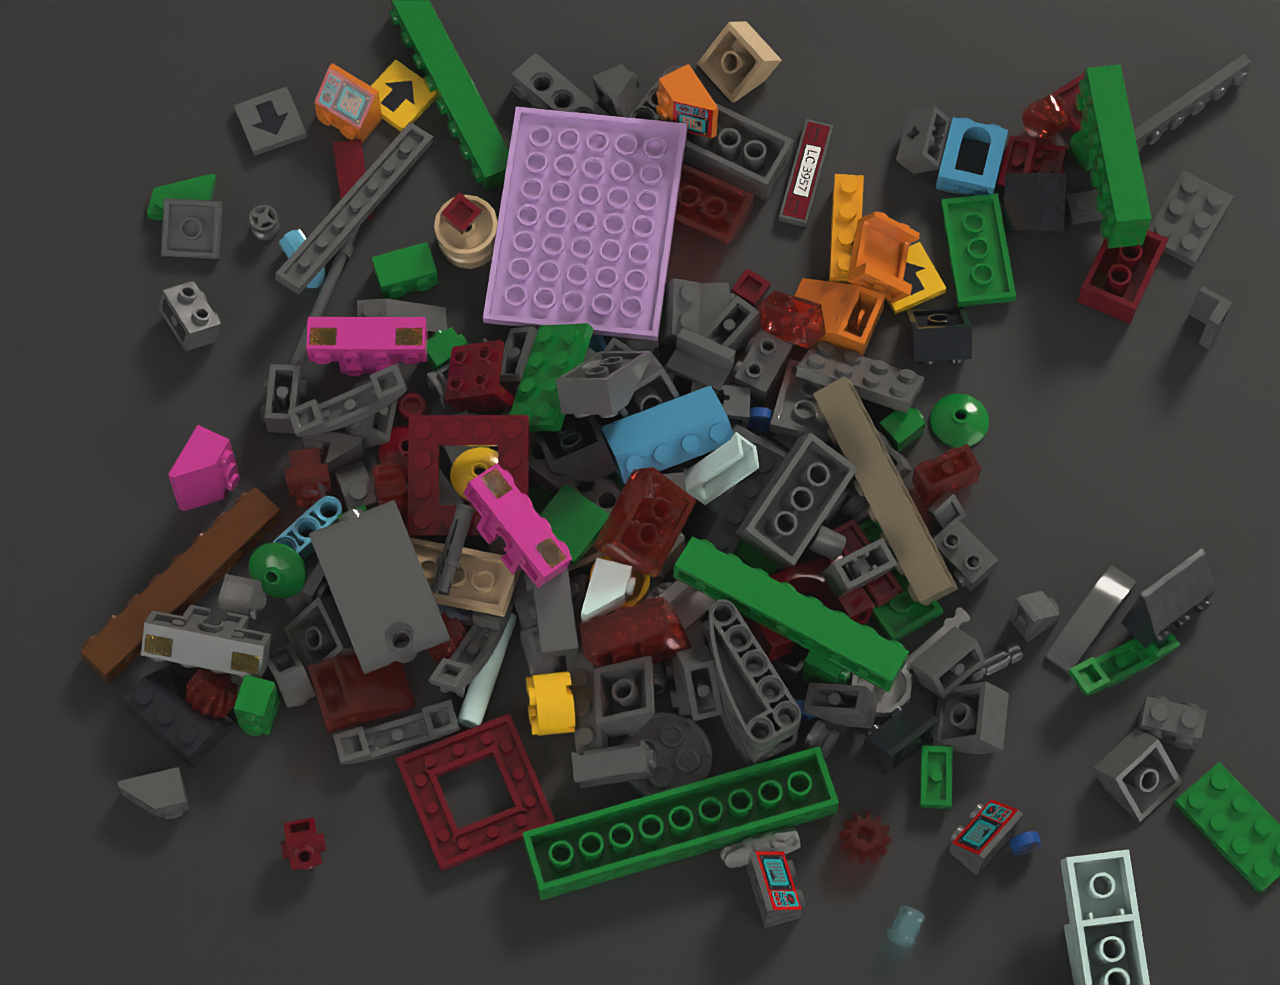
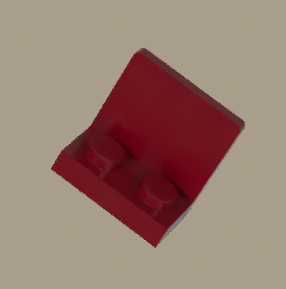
(476, 378)

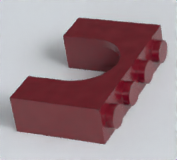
(808, 579)

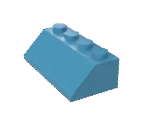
(668, 433)

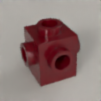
(303, 844)

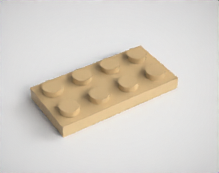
(479, 585)

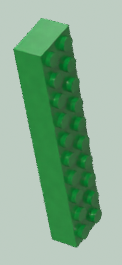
(679, 822)

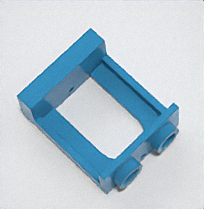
(965, 182)

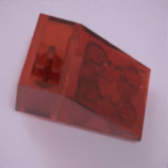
(352, 697)

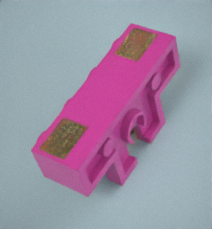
(366, 343)
(512, 516)

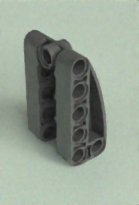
(379, 586)
(750, 709)

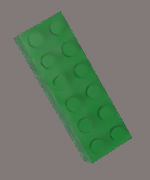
(1113, 156)

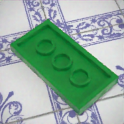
(978, 250)
(553, 354)
(900, 614)
(1234, 825)

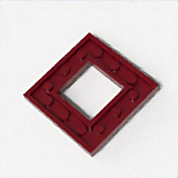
(430, 432)
(496, 739)

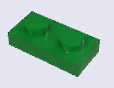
(936, 777)

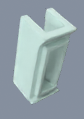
(721, 469)

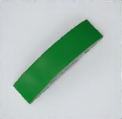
(1119, 664)

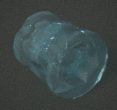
(906, 926)

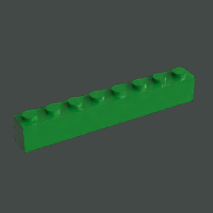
(454, 89)
(791, 613)

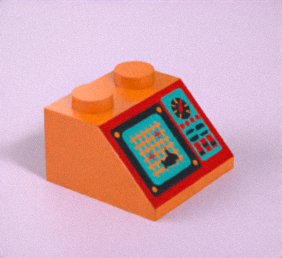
(686, 100)
(348, 104)

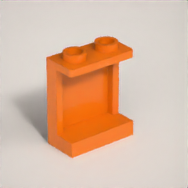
(881, 255)

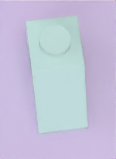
(607, 588)

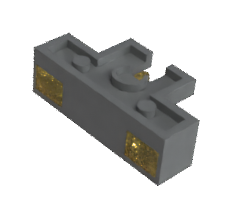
(198, 644)

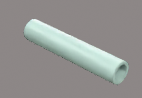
(483, 684)

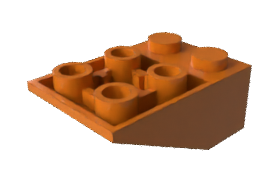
(848, 312)

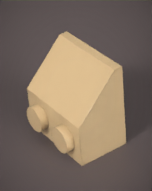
(738, 60)

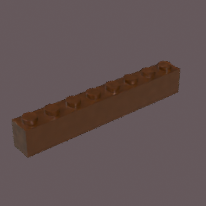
(184, 582)

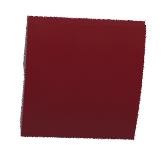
(1029, 156)

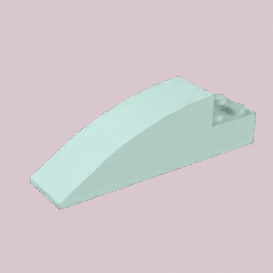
(1104, 920)

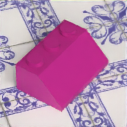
(204, 470)

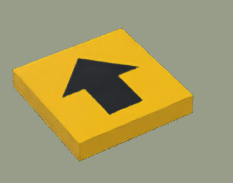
(402, 95)
(923, 278)

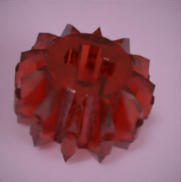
(1046, 117)
(390, 484)
(211, 693)
(861, 847)

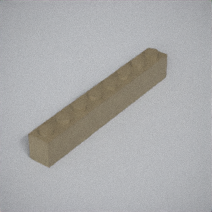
(884, 491)

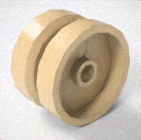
(477, 242)

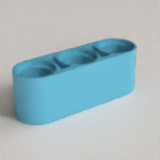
(310, 520)

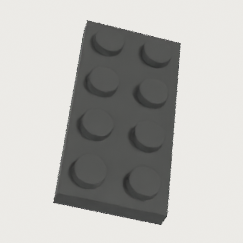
(871, 378)

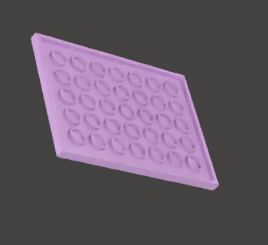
(586, 222)

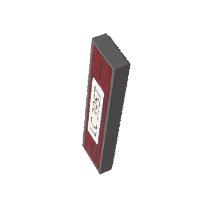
(806, 173)

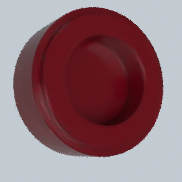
(411, 405)

